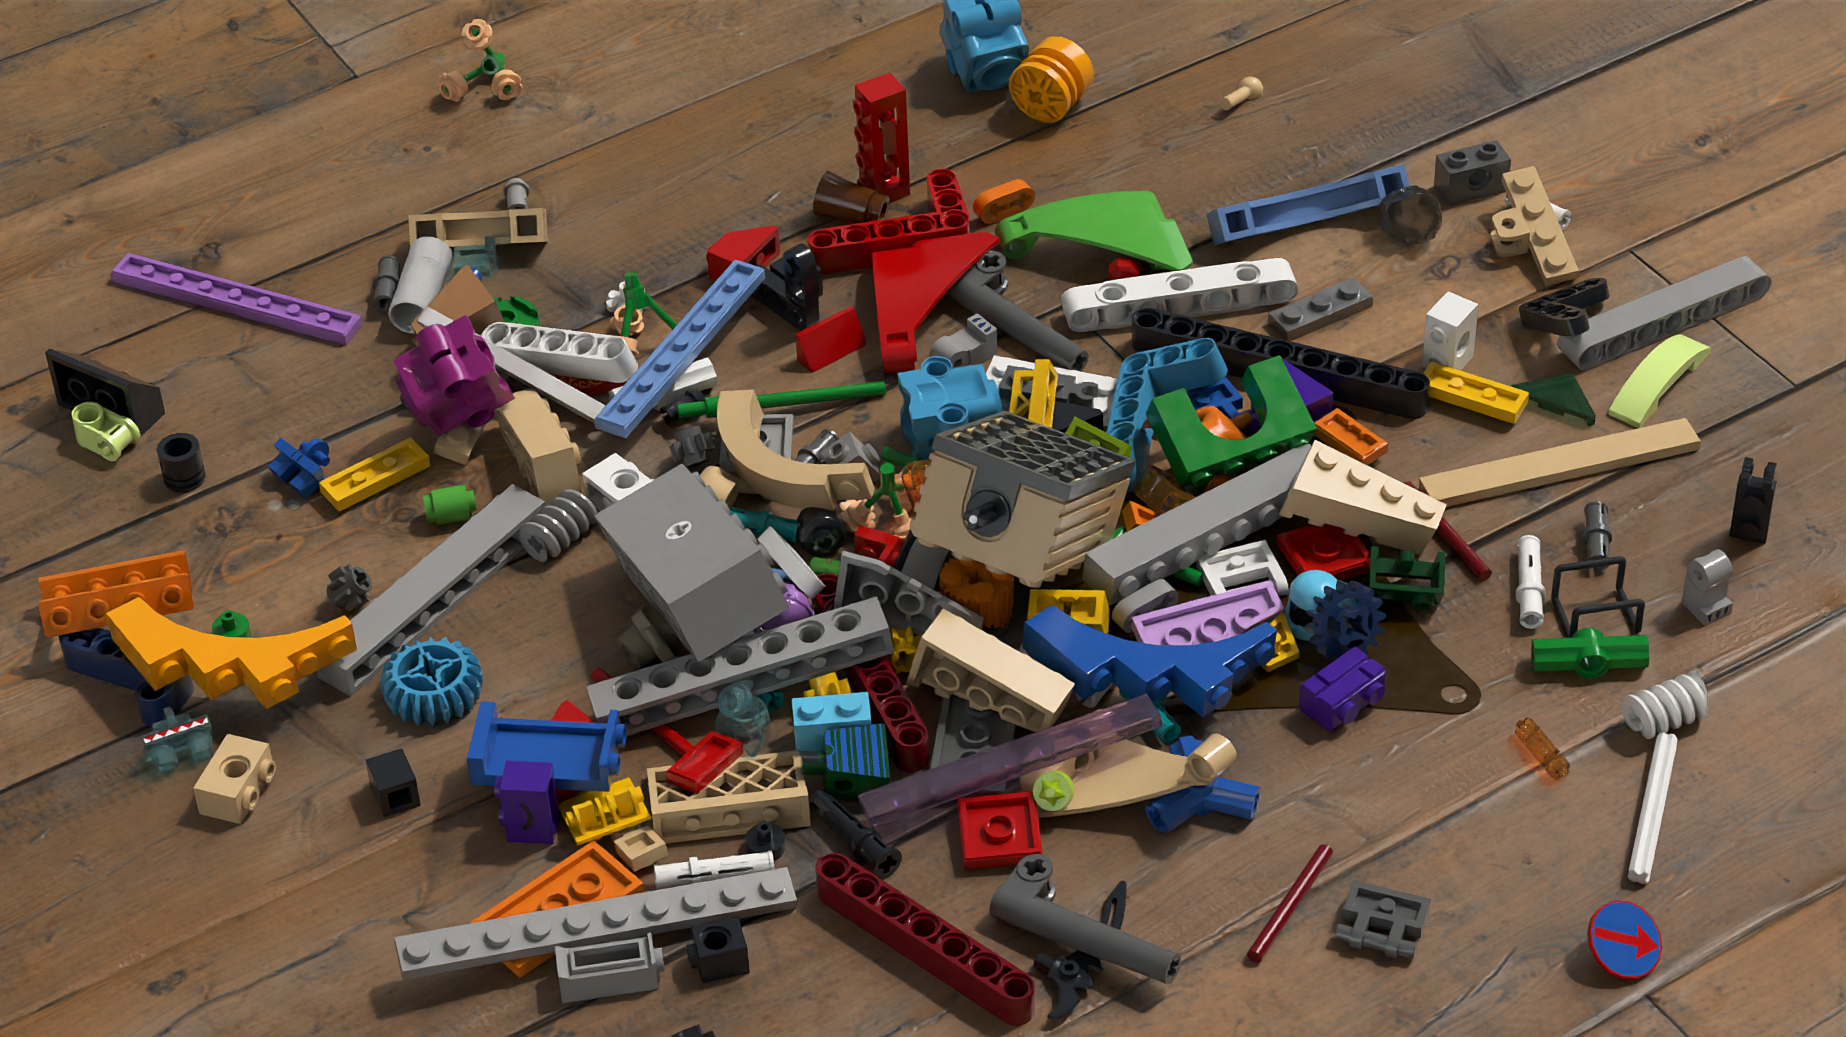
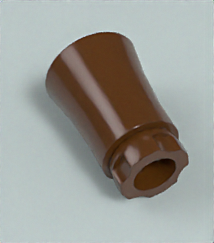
(848, 200)

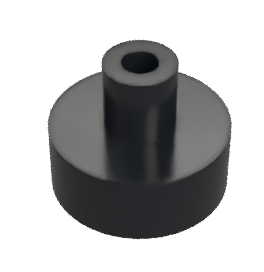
(766, 838)

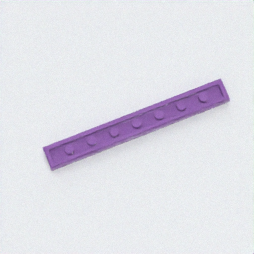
(237, 298)

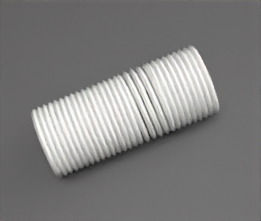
(419, 281)

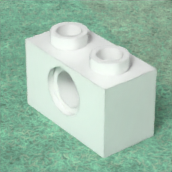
(1450, 332)
(612, 481)

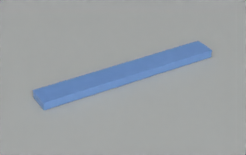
(679, 349)

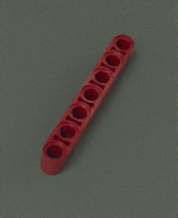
(887, 698)
(926, 939)

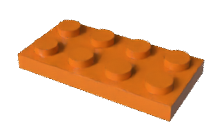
(580, 878)

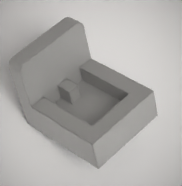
(851, 450)

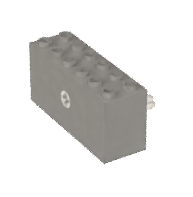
(693, 561)

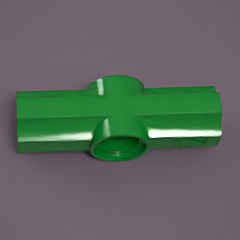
(1590, 653)

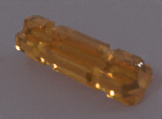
(1542, 748)

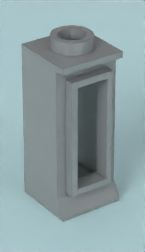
(608, 969)

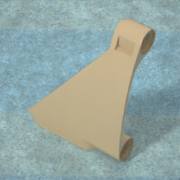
(1134, 773)

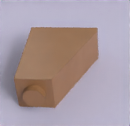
(463, 297)

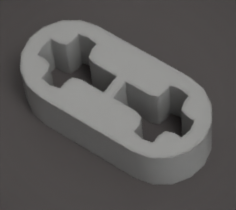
(1145, 600)

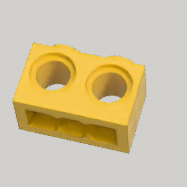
(1084, 606)

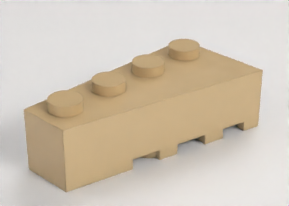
(988, 674)

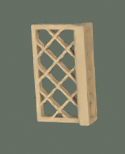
(734, 810)

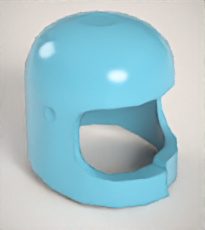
(1302, 593)

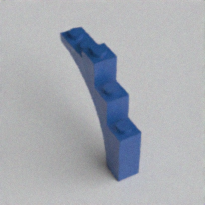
(1194, 673)

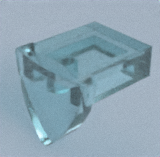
(479, 257)

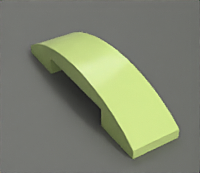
(1655, 376)

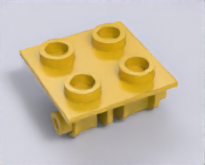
(603, 813)

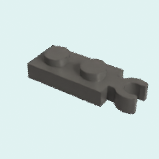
(1066, 391)

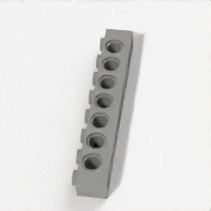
(759, 661)

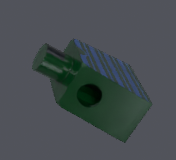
(850, 760)

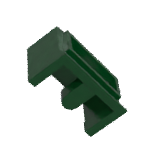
(1405, 567)

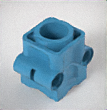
(983, 41)
(943, 399)

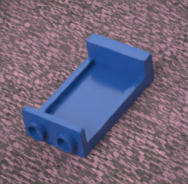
(581, 752)

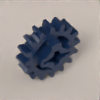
(1358, 609)

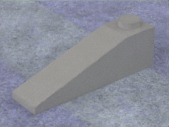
(900, 596)

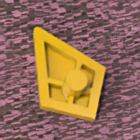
(1285, 645)

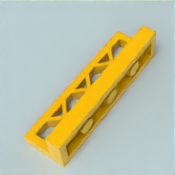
(1042, 395)

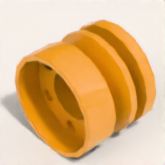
(1051, 79)

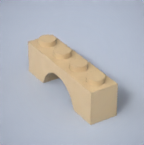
(470, 228)

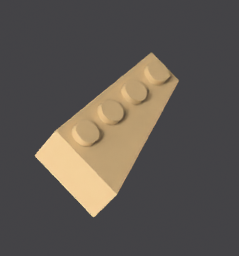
(539, 445)
(1361, 500)

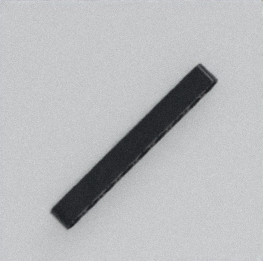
(1348, 377)

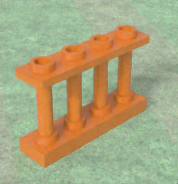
(83, 597)

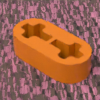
(1003, 201)

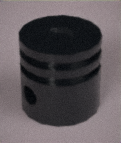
(181, 462)

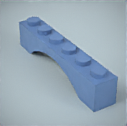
(1304, 206)

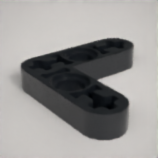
(797, 296)
(1563, 310)

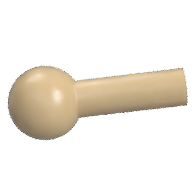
(1248, 88)

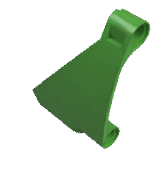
(1113, 221)

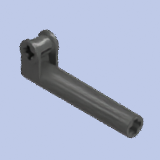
(981, 293)
(1027, 904)

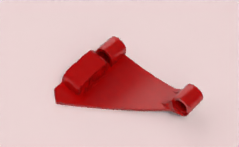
(912, 283)

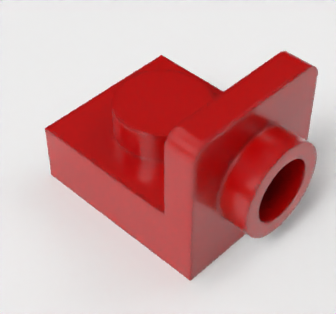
(876, 545)

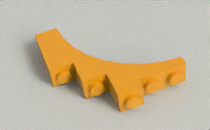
(220, 663)

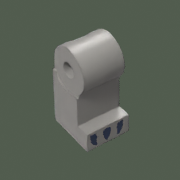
(970, 345)
(1707, 587)

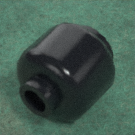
(821, 527)

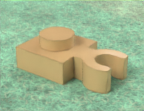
(639, 846)

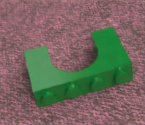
(1200, 455)

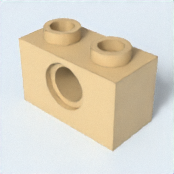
(234, 779)

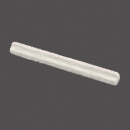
(1652, 808)

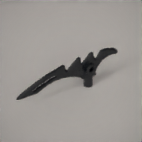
(1073, 969)

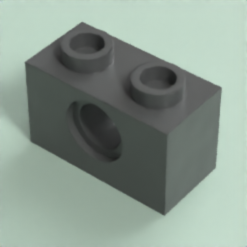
(1471, 172)

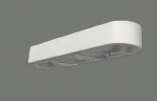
(791, 563)

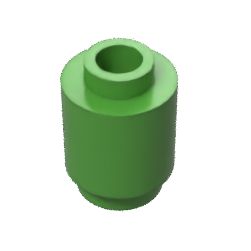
(449, 504)

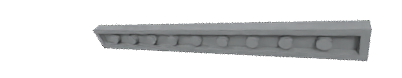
(594, 923)

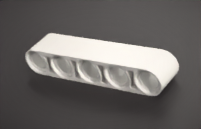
(566, 351)

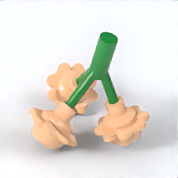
(860, 512)

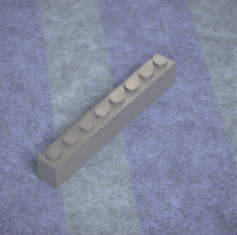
(1193, 529)
(433, 588)

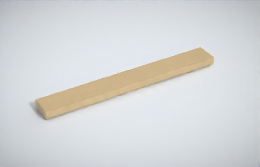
(1561, 463)

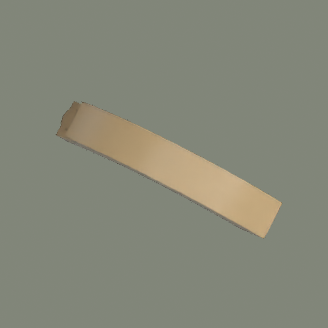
(778, 477)

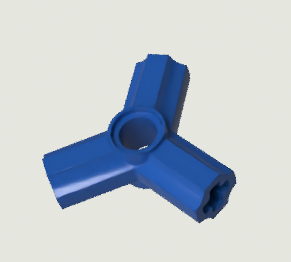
(1221, 795)

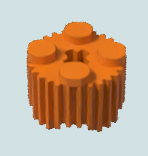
(979, 590)

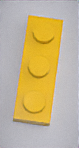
(1476, 393)
(374, 474)

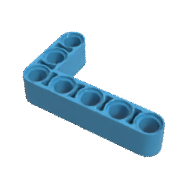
(1153, 375)

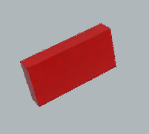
(704, 762)

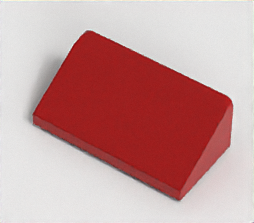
(829, 340)

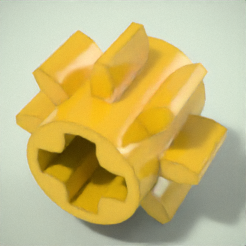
(905, 649)
(827, 685)

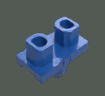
(306, 463)

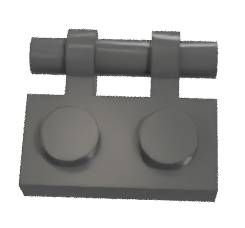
(1385, 910)

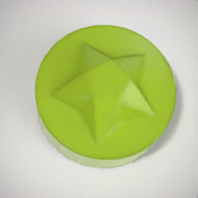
(1053, 790)

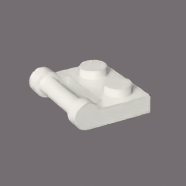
(1241, 566)

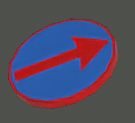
(1624, 940)

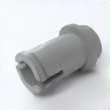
(516, 194)

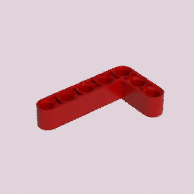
(852, 245)

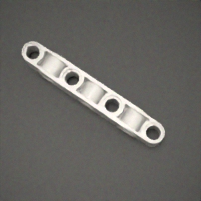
(1180, 292)

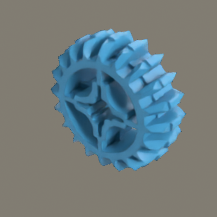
(431, 681)

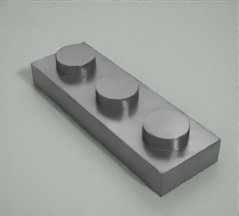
(1320, 309)

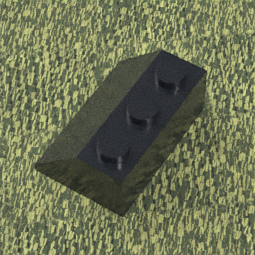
(85, 380)

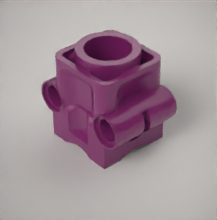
(451, 378)

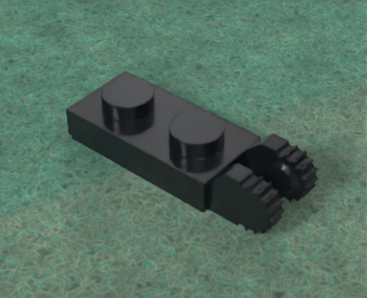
(1753, 503)

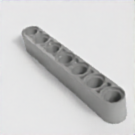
(1666, 312)

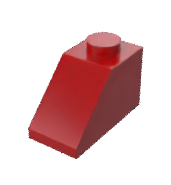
(750, 246)

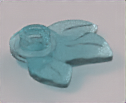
(742, 717)

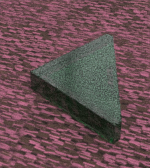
(1560, 396)

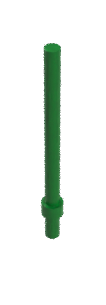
(709, 405)

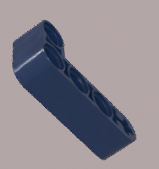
(98, 656)

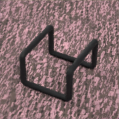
(1570, 629)

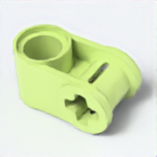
(103, 430)

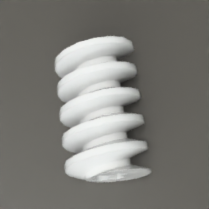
(1666, 705)

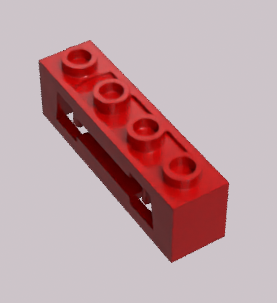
(875, 102)

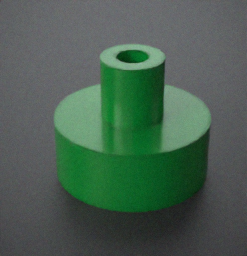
(231, 625)

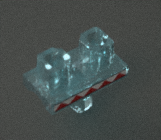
(175, 735)

